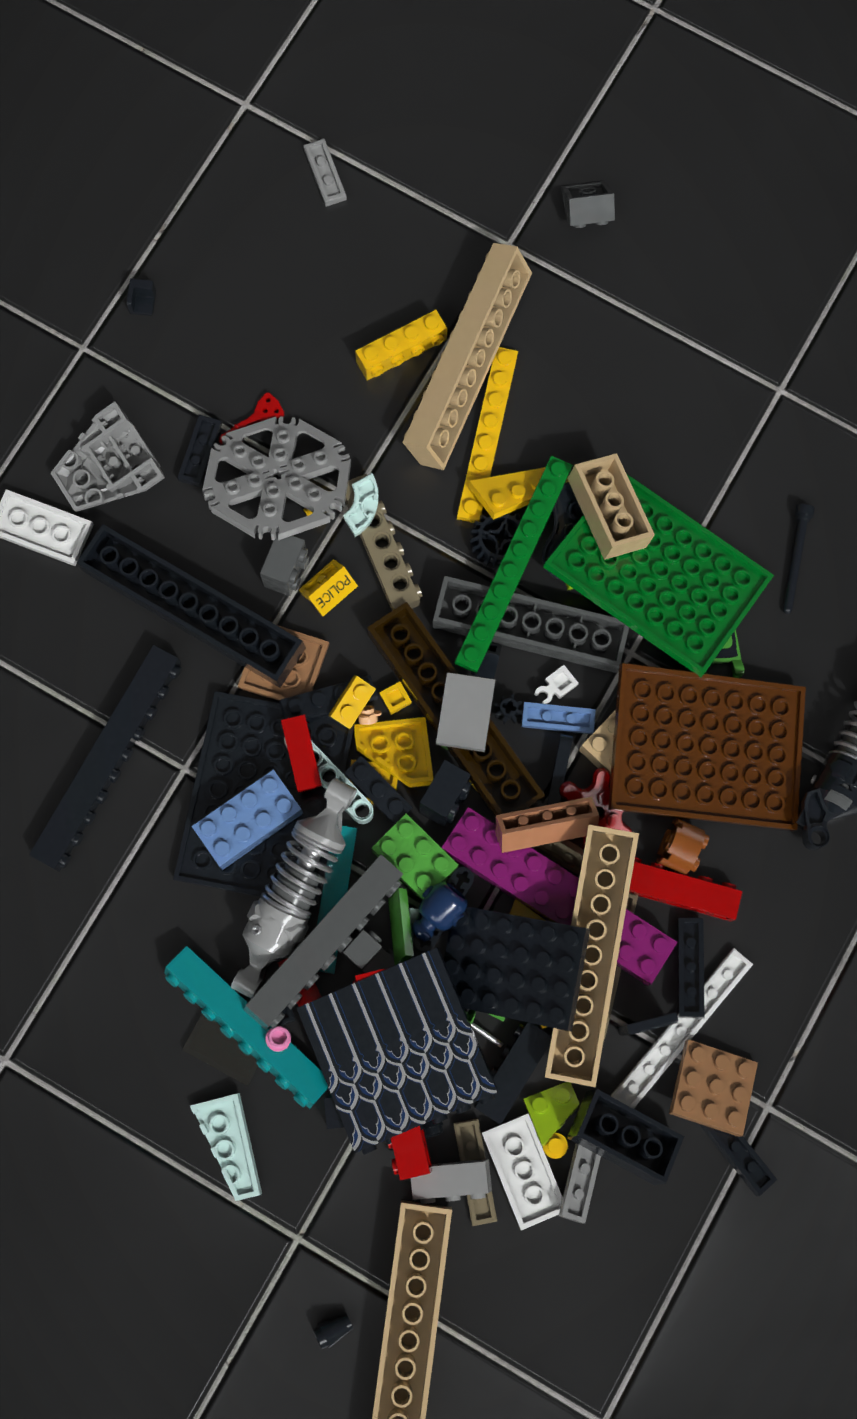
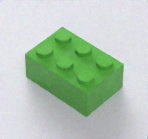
(415, 856)

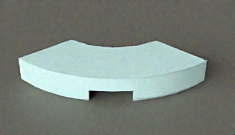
(364, 505)

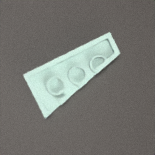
(230, 1143)

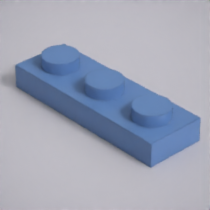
(558, 718)

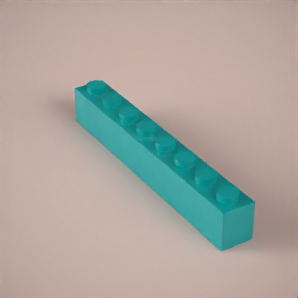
(227, 1007)

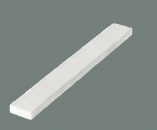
(673, 1038)

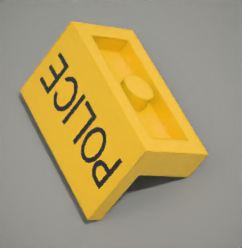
(328, 587)

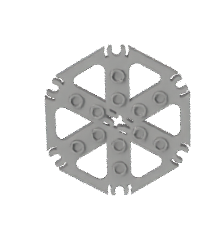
(273, 491)

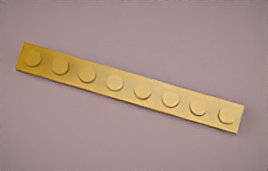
(488, 430)

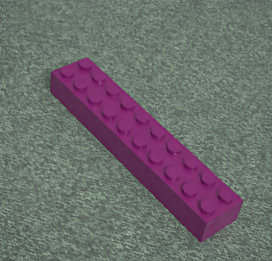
(549, 891)

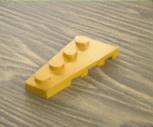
(506, 492)

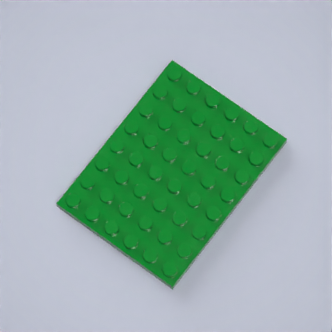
(676, 592)

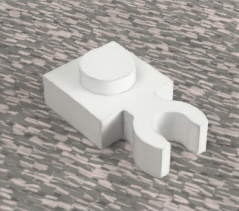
(558, 683)

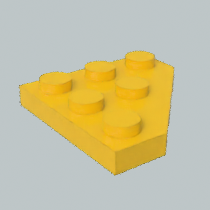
(398, 748)

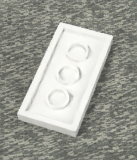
(43, 527)
(524, 1171)

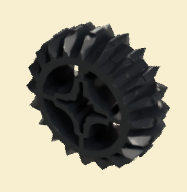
(492, 537)

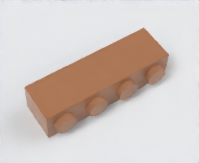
(545, 824)

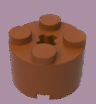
(682, 847)

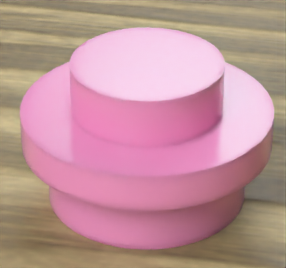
(278, 1038)

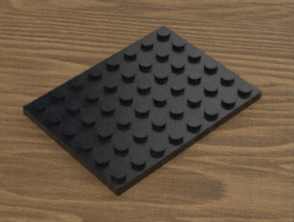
(238, 749)

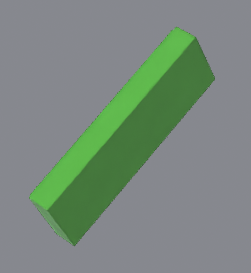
(400, 926)

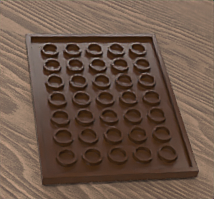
(707, 747)

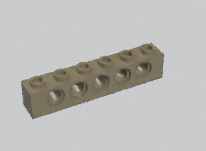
(392, 552)

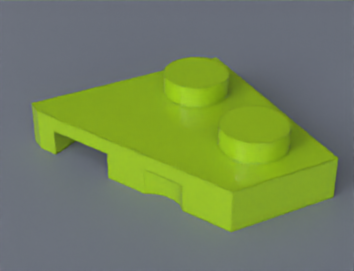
(551, 1109)

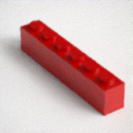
(685, 891)

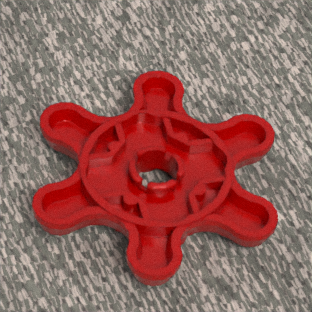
(600, 793)

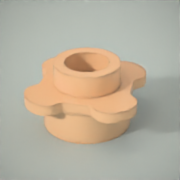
(369, 715)

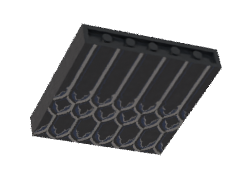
(397, 1051)

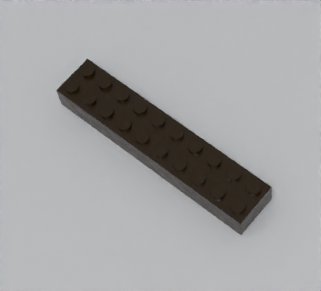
(423, 672)

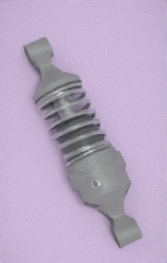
(283, 911)

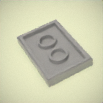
(465, 712)

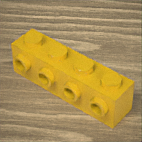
(401, 345)

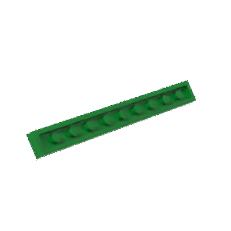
(513, 565)

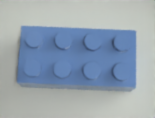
(247, 819)

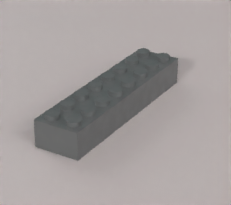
(536, 626)
(320, 945)

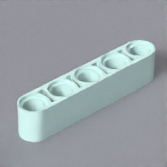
(325, 765)

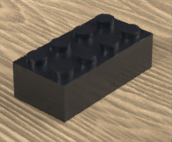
(625, 1137)

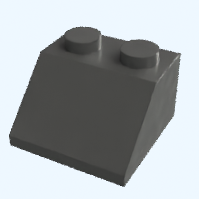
(588, 204)

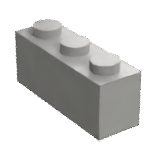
(453, 1181)

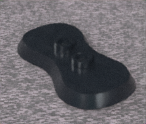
(566, 515)

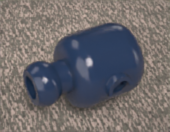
(440, 909)

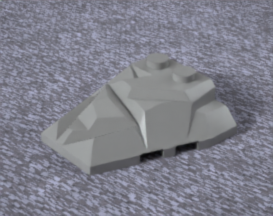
(107, 462)

